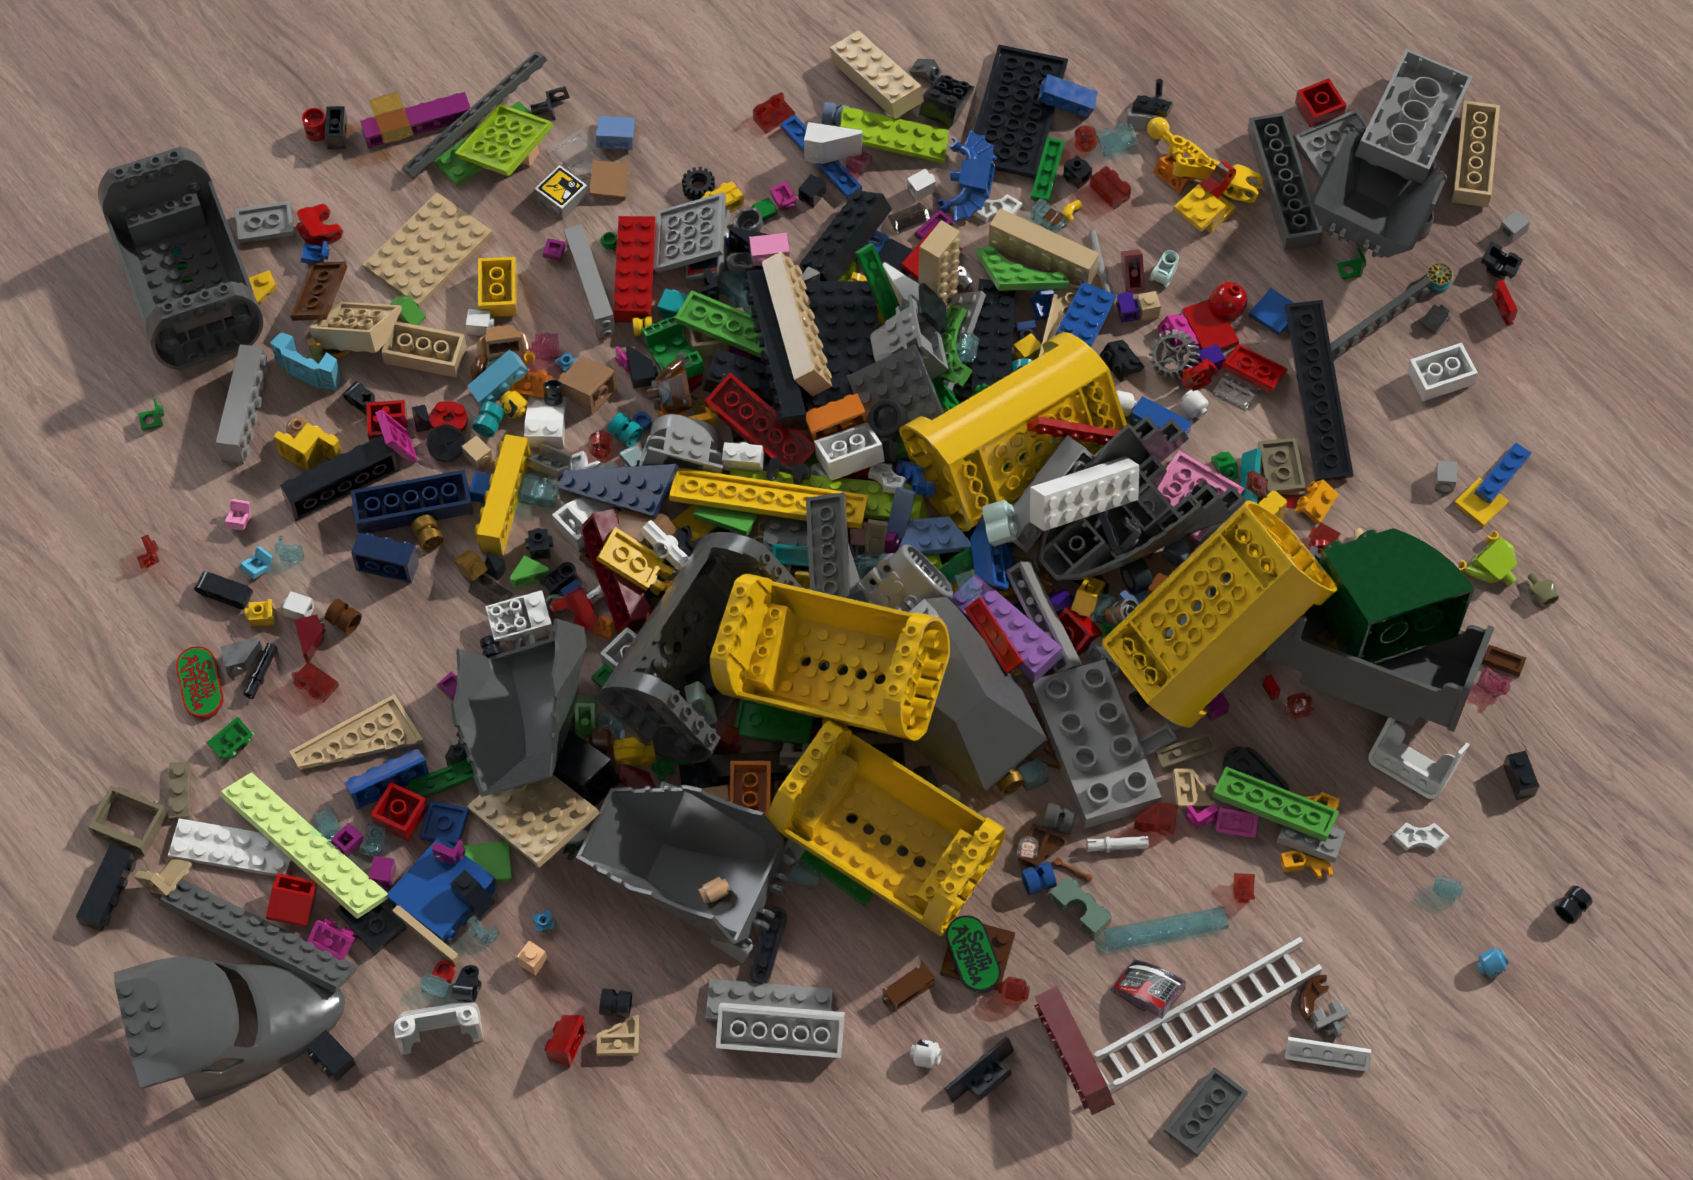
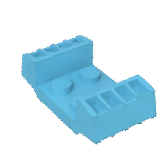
(320, 375)

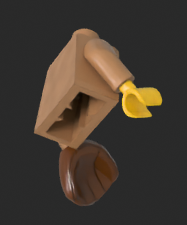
(497, 343)

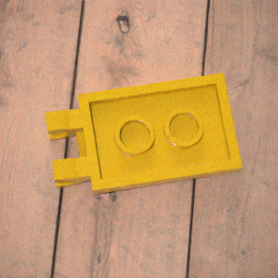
(634, 561)

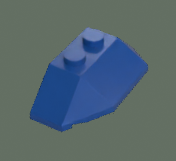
(990, 560)

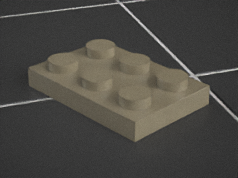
(1282, 465)

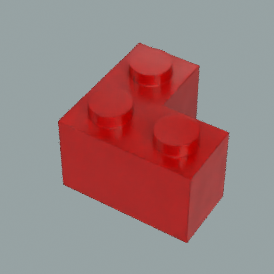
(395, 409)

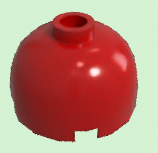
(1228, 300)

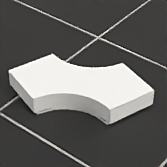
(991, 207)
(888, 479)
(1430, 837)

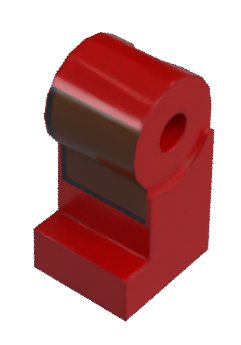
(1219, 179)

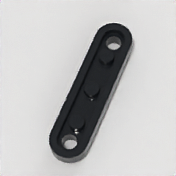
(768, 947)

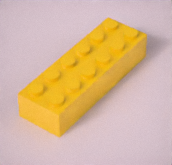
(502, 496)

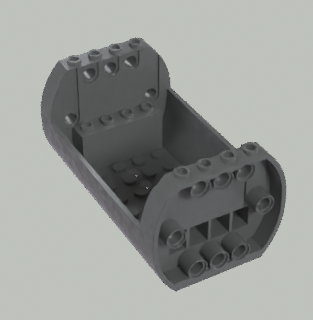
(169, 206)
(658, 705)

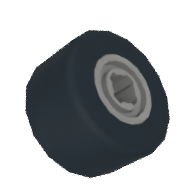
(1136, 576)

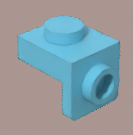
(257, 564)

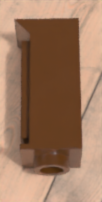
(908, 987)

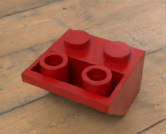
(291, 900)

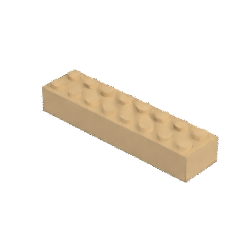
(797, 324)

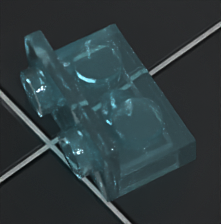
(1117, 139)

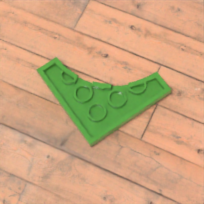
(1014, 276)
(958, 372)

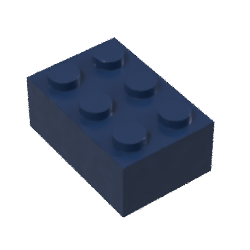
(385, 557)

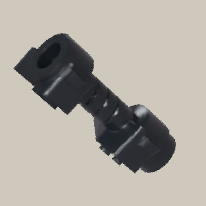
(799, 471)

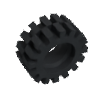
(697, 175)

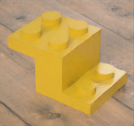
(1204, 209)
(307, 446)

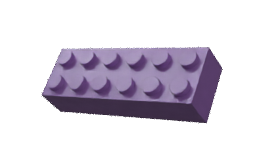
(1031, 642)

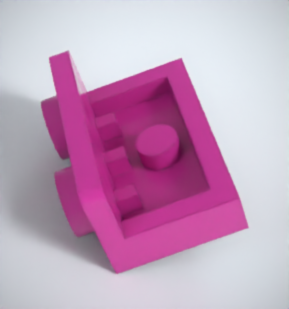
(1180, 323)

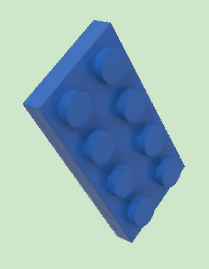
(1087, 313)

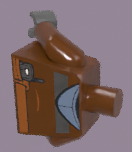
(673, 387)

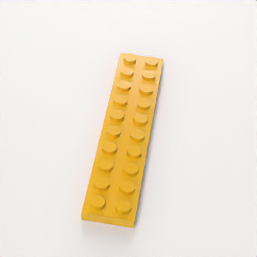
(756, 495)

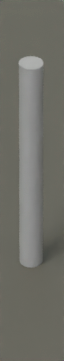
(1101, 268)

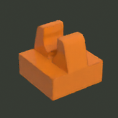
(604, 628)

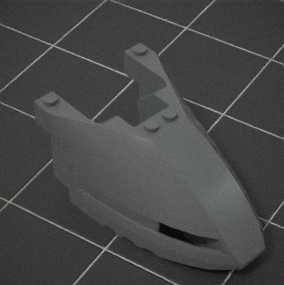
(1083, 547)

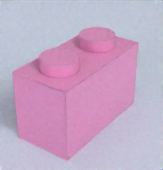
(766, 246)

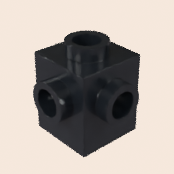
(1077, 171)
(539, 543)

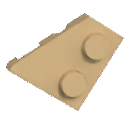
(1190, 790)
(620, 1039)

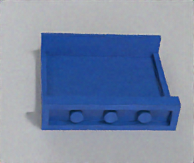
(428, 894)

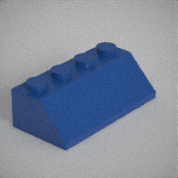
(372, 784)

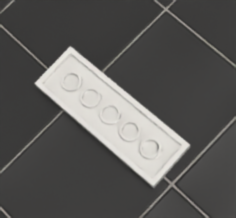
(227, 848)

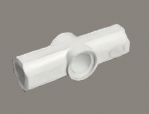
(664, 545)

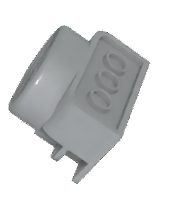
(909, 329)
(682, 442)
(904, 576)

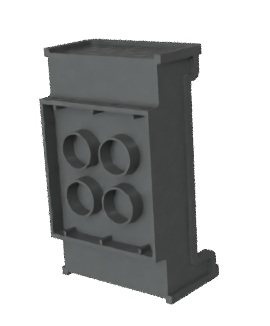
(1417, 684)

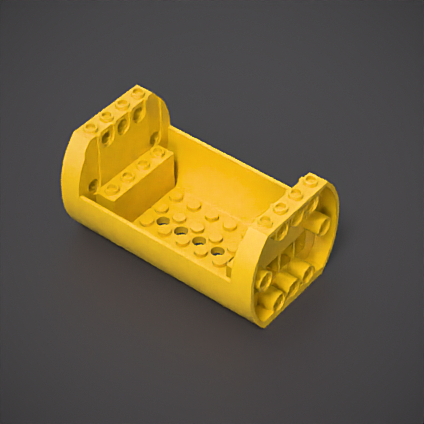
(974, 440)
(1268, 591)
(778, 625)
(849, 777)

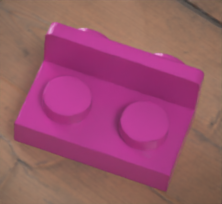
(1236, 821)
(332, 938)

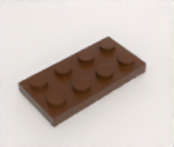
(318, 291)

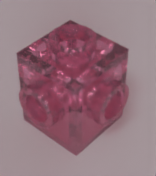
(546, 346)

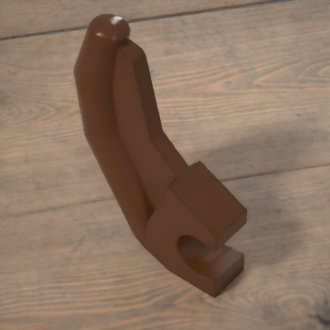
(1309, 993)

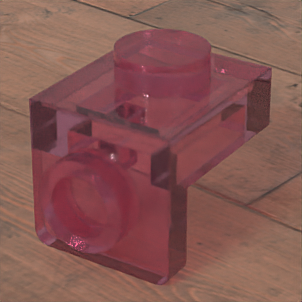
(859, 163)
(1493, 683)

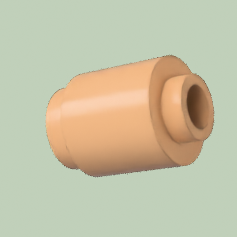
(714, 890)

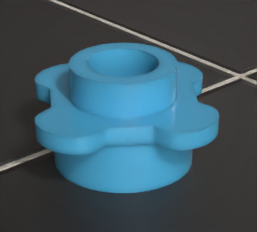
(561, 361)
(542, 927)

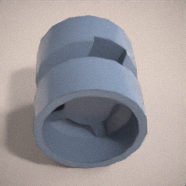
(832, 113)

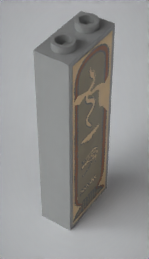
(589, 281)

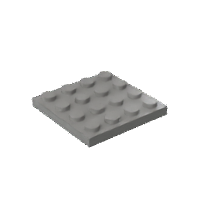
(1322, 140)
(689, 233)

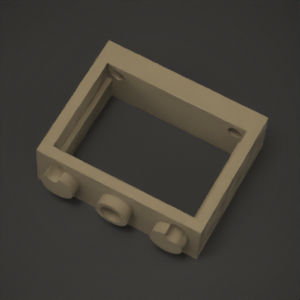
(119, 838)

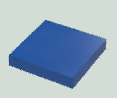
(1271, 311)
(444, 821)

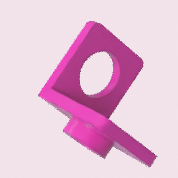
(621, 359)

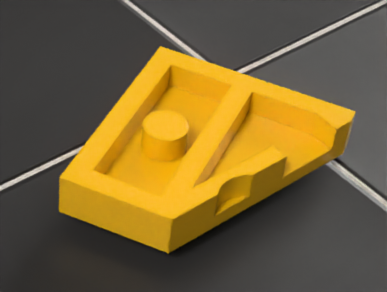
(262, 285)

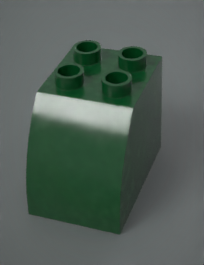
(1391, 595)

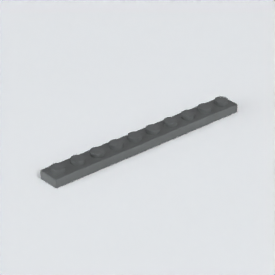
(474, 114)

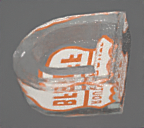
(1028, 847)

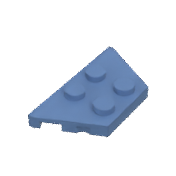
(935, 536)

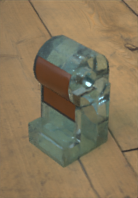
(1047, 216)

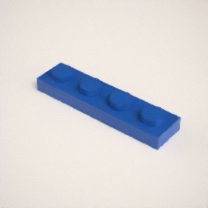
(1503, 473)

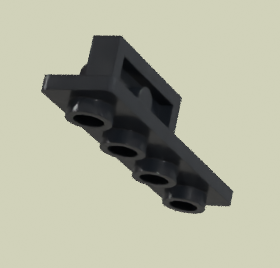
(984, 1074)

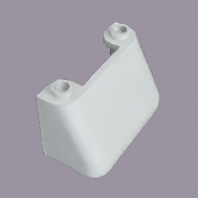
(414, 1021)

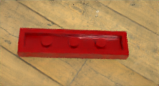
(994, 635)

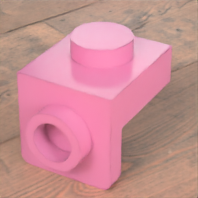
(238, 515)

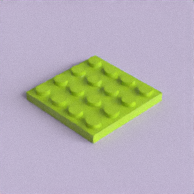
(504, 139)

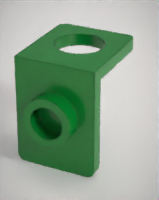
(1357, 265)
(158, 413)

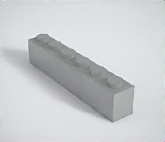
(1041, 611)

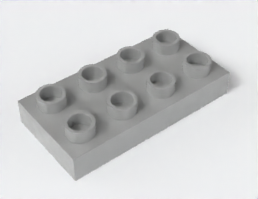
(1413, 116)
(1095, 744)

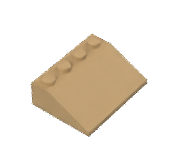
(356, 326)

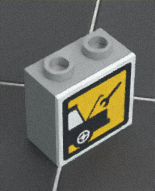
(561, 192)

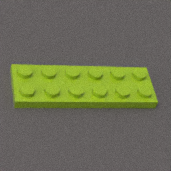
(897, 134)

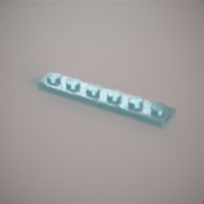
(1166, 928)

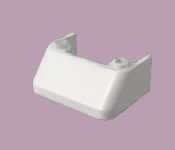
(1409, 765)

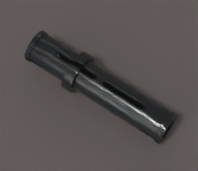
(257, 677)

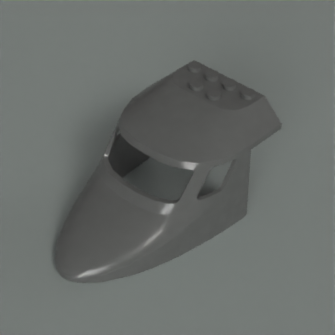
(186, 1018)

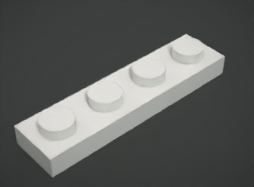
(1328, 1054)

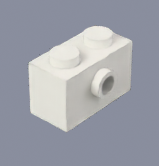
(743, 456)

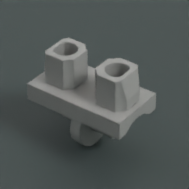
(789, 757)
(1338, 1013)

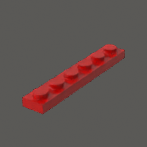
(1078, 431)

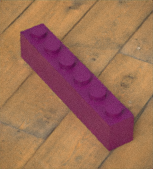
(422, 117)

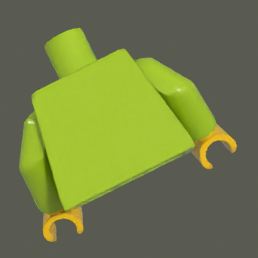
(1492, 562)

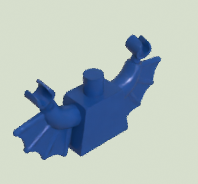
(973, 178)

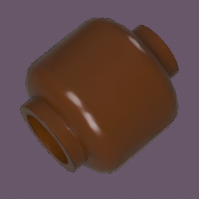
(601, 740)

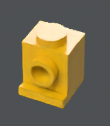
(260, 613)

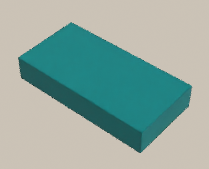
(791, 554)

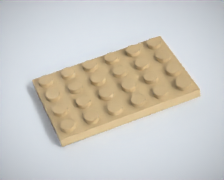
(427, 249)
(535, 816)

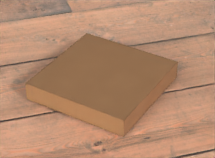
(609, 179)

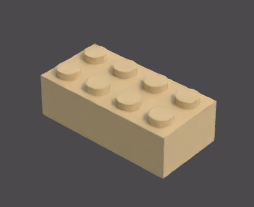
(424, 349)

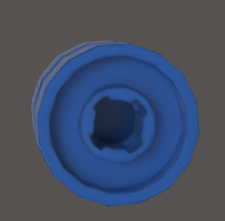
(1038, 878)

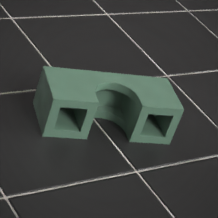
(1069, 894)

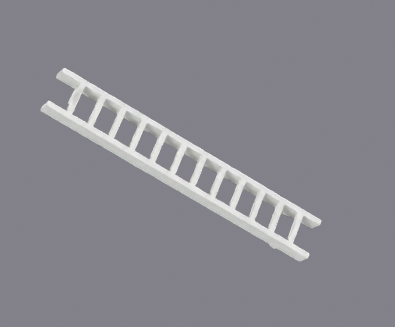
(1197, 1002)

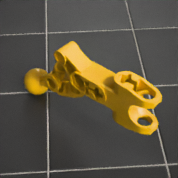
(1200, 165)

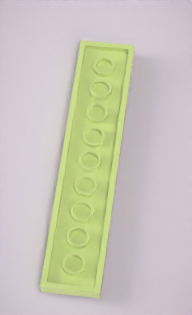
(304, 845)

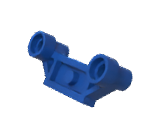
(914, 477)

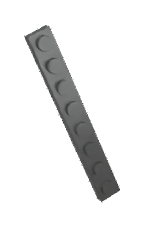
(1380, 317)

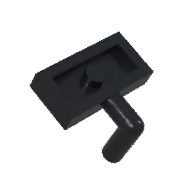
(1154, 105)

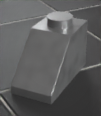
(240, 655)

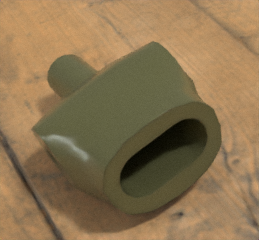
(1542, 591)

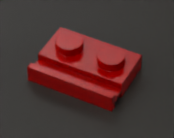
(1504, 302)

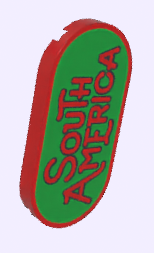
(199, 682)

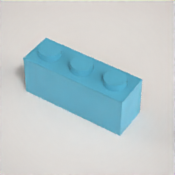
(498, 378)

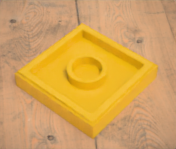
(1477, 508)

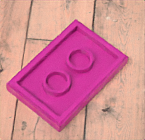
(396, 436)

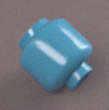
(1492, 962)

